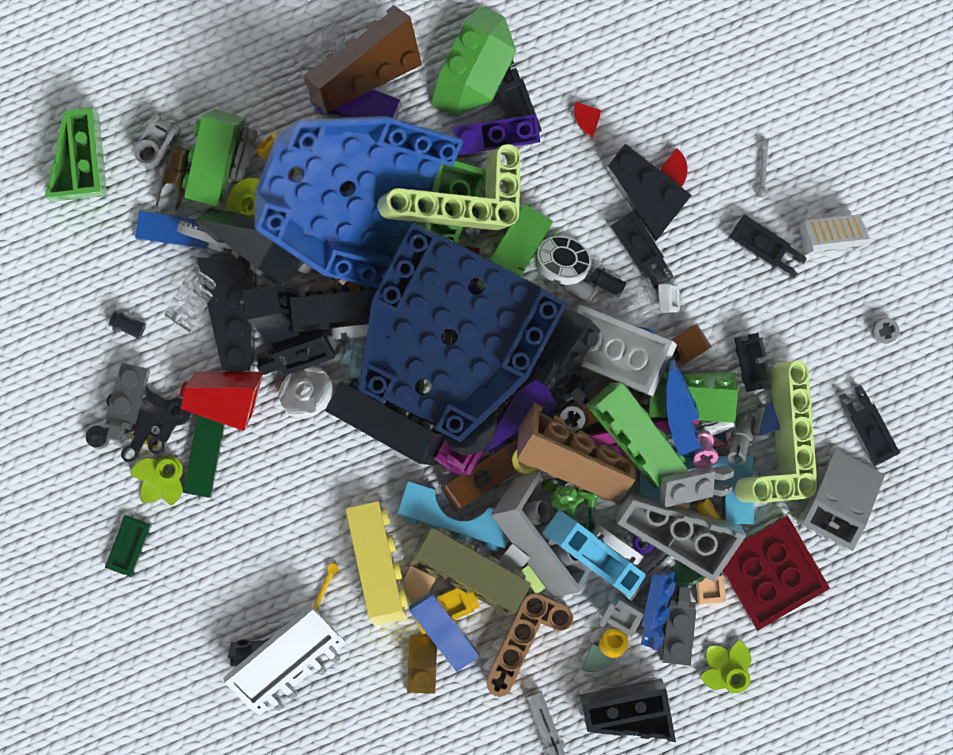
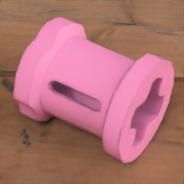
(700, 455)

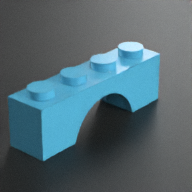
(421, 504)
(594, 553)

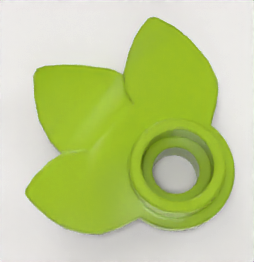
(158, 483)
(725, 664)

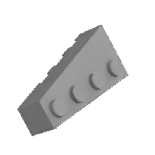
(523, 517)

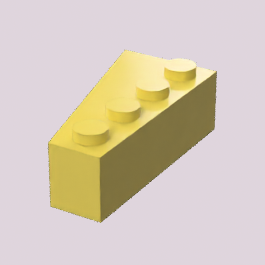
(376, 563)

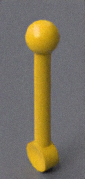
(332, 569)

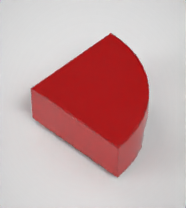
(586, 118)
(676, 167)

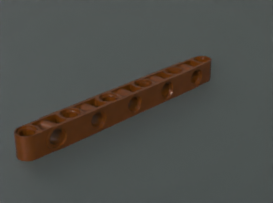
(499, 465)

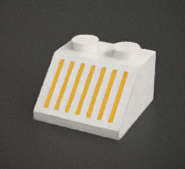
(833, 234)

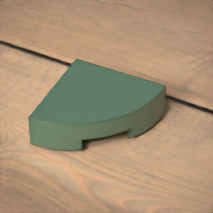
(596, 660)

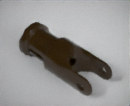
(174, 172)

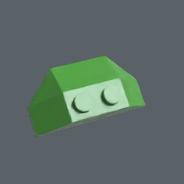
(475, 64)

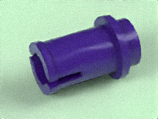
(641, 548)

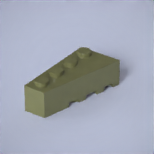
(470, 570)

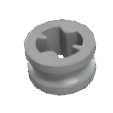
(879, 325)
(580, 422)

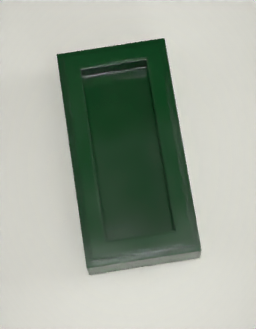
(128, 545)

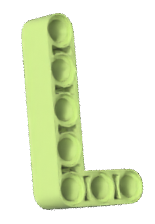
(462, 205)
(794, 441)

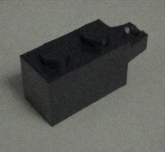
(566, 347)

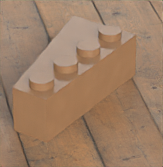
(573, 456)

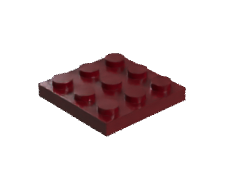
(773, 573)

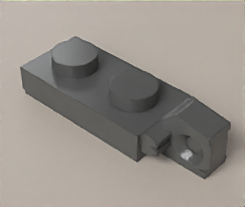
(126, 400)
(679, 629)

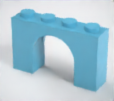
(732, 509)

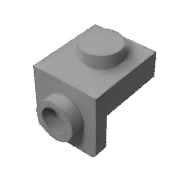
(621, 614)

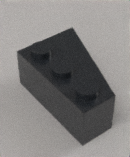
(647, 190)

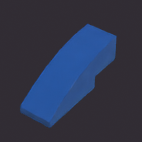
(681, 411)

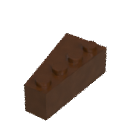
(366, 62)

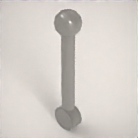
(762, 191)

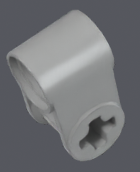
(157, 140)

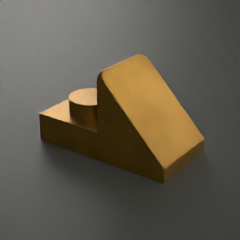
(422, 665)

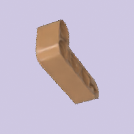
(522, 645)

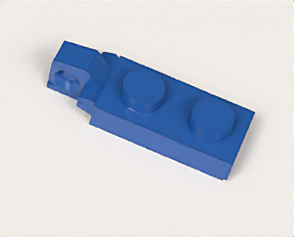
(656, 608)

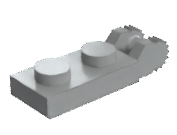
(695, 485)

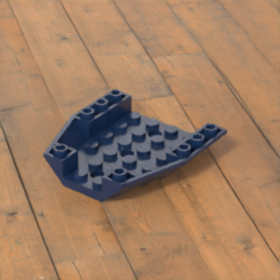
(496, 329)

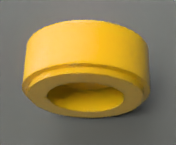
(613, 643)

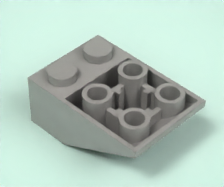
(842, 500)

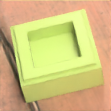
(531, 577)

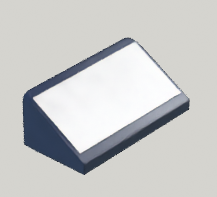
(765, 420)

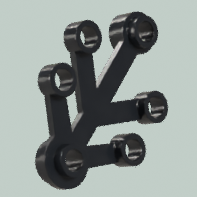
(144, 425)

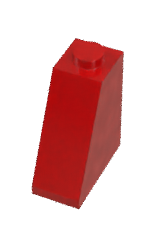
(222, 396)

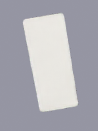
(513, 559)

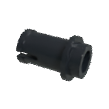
(607, 281)
(127, 324)

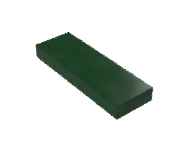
(204, 457)

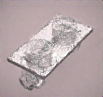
(631, 301)

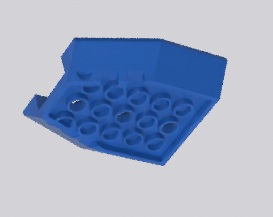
(344, 230)

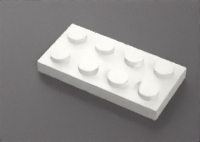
(627, 353)

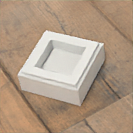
(669, 298)

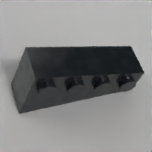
(231, 329)
(385, 423)

